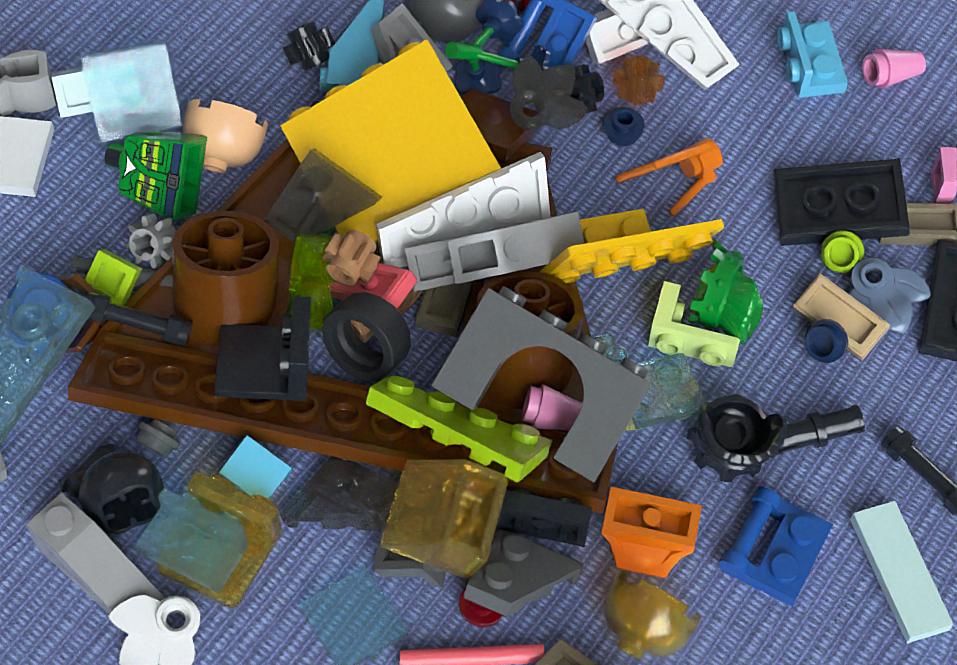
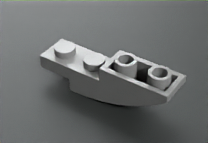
(493, 251)

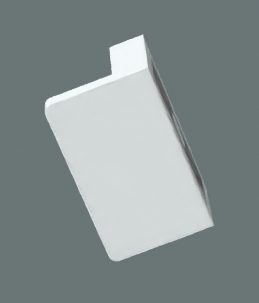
(611, 38)

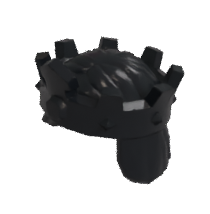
(736, 436)

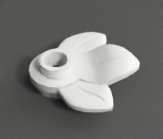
(150, 637)

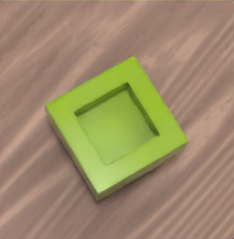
(113, 276)

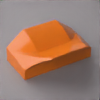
(649, 531)

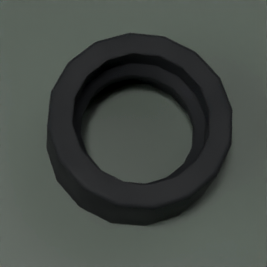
(384, 323)

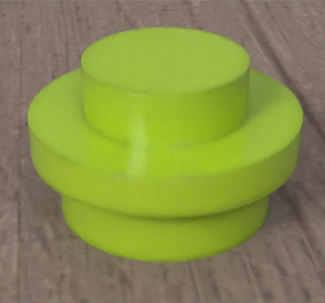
(842, 251)

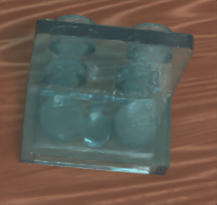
(673, 388)

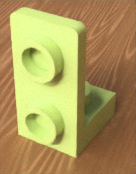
(673, 337)

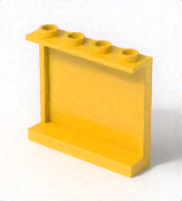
(396, 133)

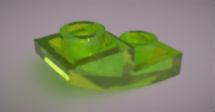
(311, 278)

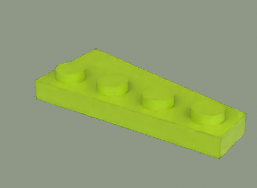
(490, 439)

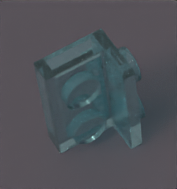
(194, 540)

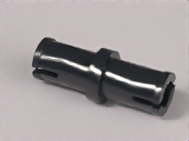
(820, 428)

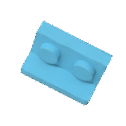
(811, 57)

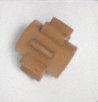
(351, 257)

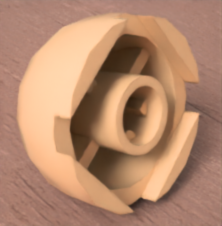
(230, 133)

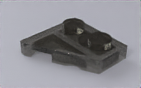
(319, 198)
(342, 497)

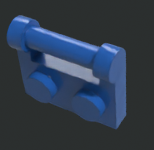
(562, 35)
(789, 553)

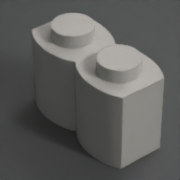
(26, 83)

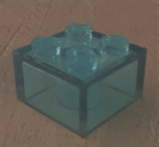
(131, 90)

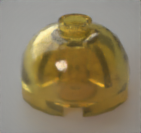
(647, 618)

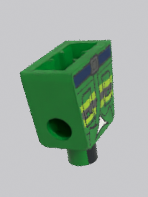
(160, 170)

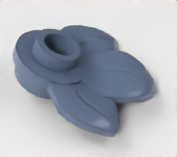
(892, 295)

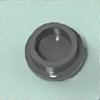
(157, 437)

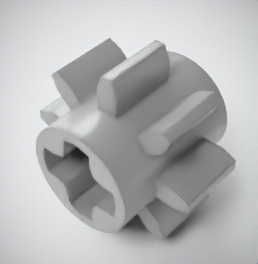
(151, 240)

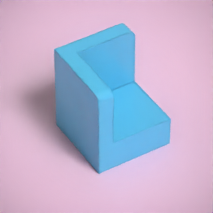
(255, 469)

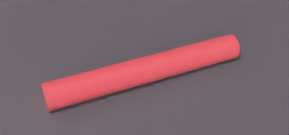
(474, 655)

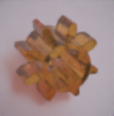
(638, 80)

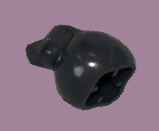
(116, 488)

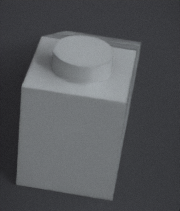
(87, 555)

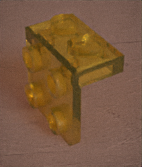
(261, 527)

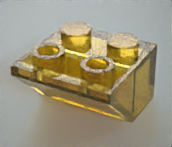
(445, 514)

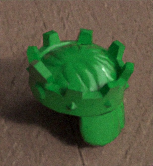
(727, 296)

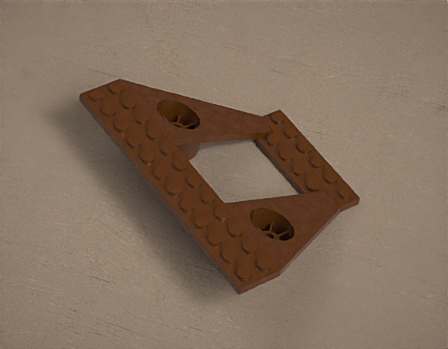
(238, 271)

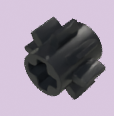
(308, 45)
(588, 87)

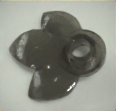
(548, 92)

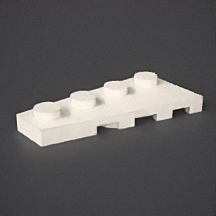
(680, 35)
(491, 202)

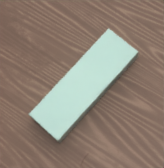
(901, 572)

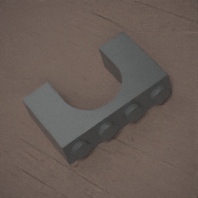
(502, 329)

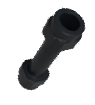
(175, 329)
(900, 446)

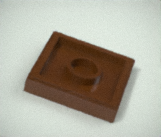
(496, 124)

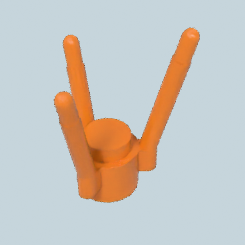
(696, 160)

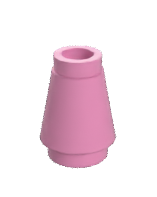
(890, 67)
(549, 409)

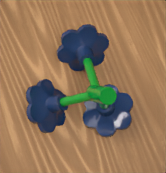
(483, 69)

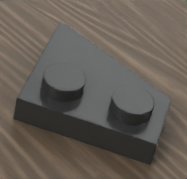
(518, 574)

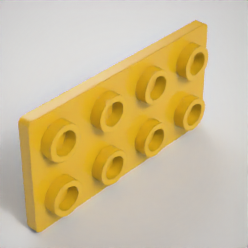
(628, 241)

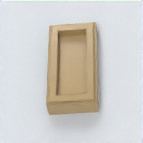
(829, 301)

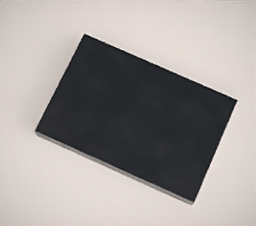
(841, 196)
(940, 319)

